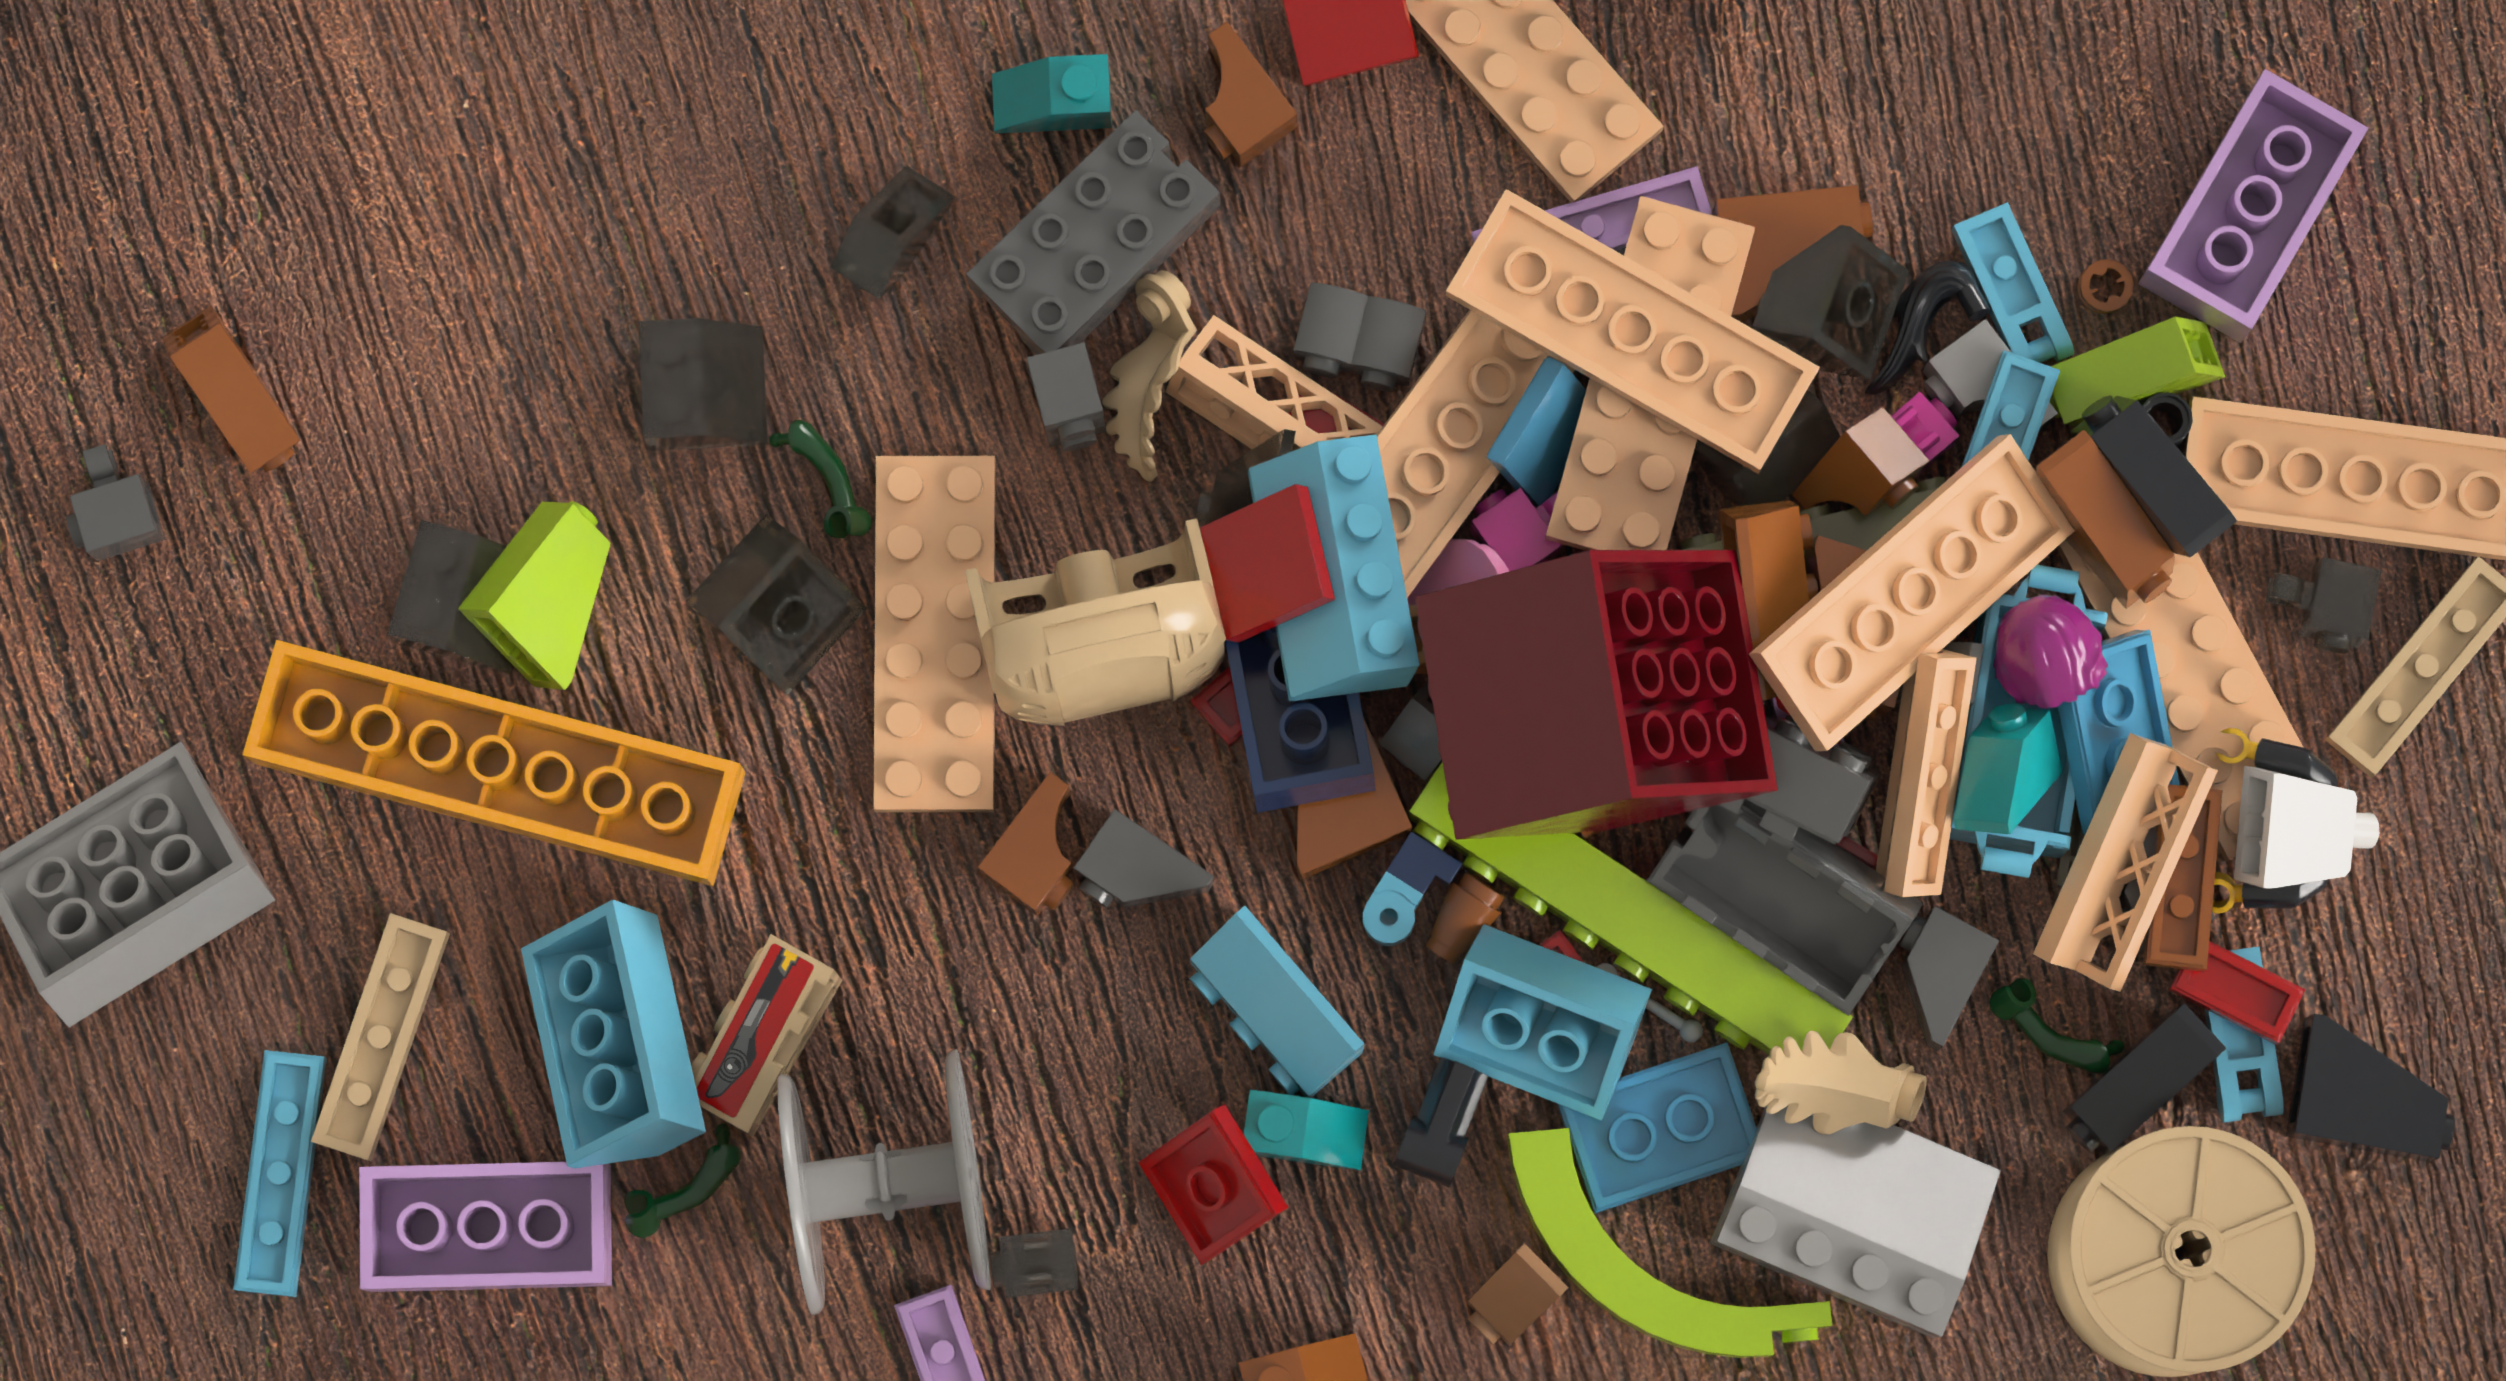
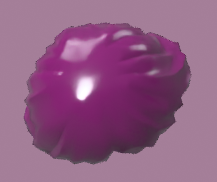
(2048, 652)

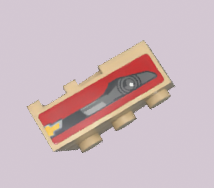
(763, 1033)

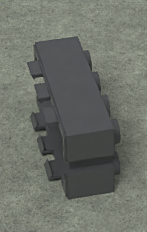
(1094, 238)
(1815, 788)
(1787, 901)

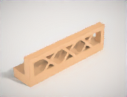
(1243, 412)
(1925, 774)
(2116, 855)

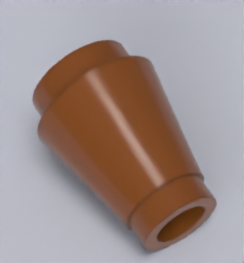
(1462, 915)

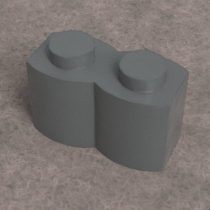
(1359, 336)

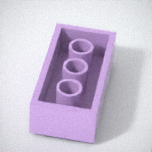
(2253, 206)
(484, 1226)

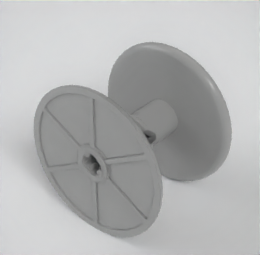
(880, 1182)

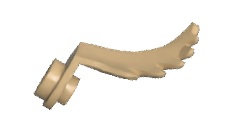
(1146, 367)
(1837, 1085)

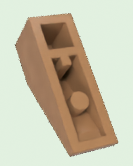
(1514, 1297)

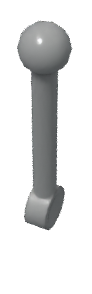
(1689, 1030)

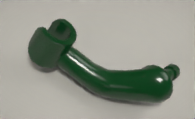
(844, 515)
(2016, 1002)
(718, 1165)

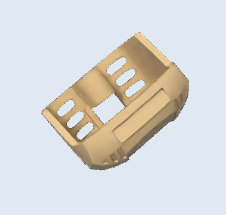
(1100, 636)

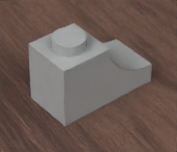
(1965, 370)

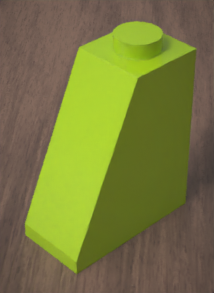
(2152, 361)
(542, 593)

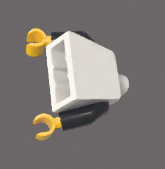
(2291, 827)

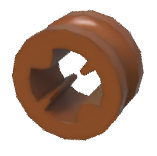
(2097, 270)

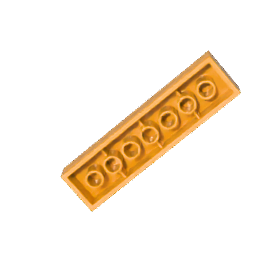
(494, 763)

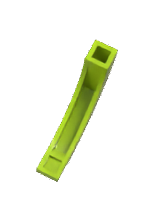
(1593, 1262)

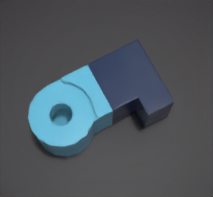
(1391, 907)

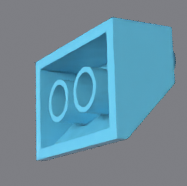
(1274, 1005)
(1542, 1021)

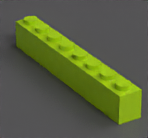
(1640, 926)

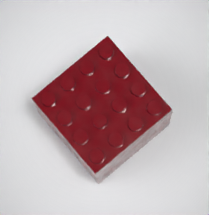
(1595, 692)

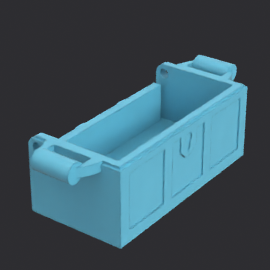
(2049, 821)

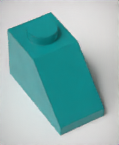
(1053, 95)
(2006, 769)
(1305, 1130)

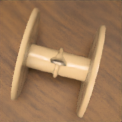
(2241, 1241)

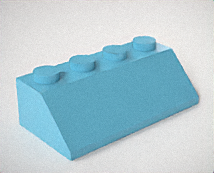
(1367, 632)
(612, 1037)

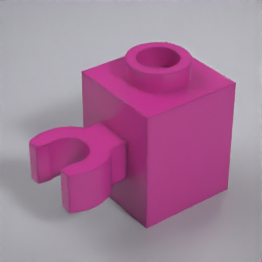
(1928, 426)
(1515, 528)

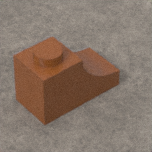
(1249, 107)
(1866, 467)
(1027, 854)

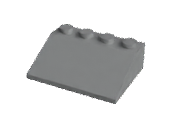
(126, 885)
(1860, 1216)

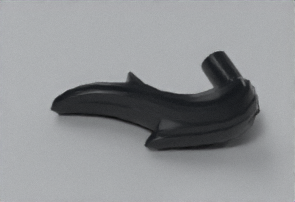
(1917, 310)

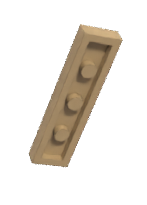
(2422, 669)
(380, 1037)

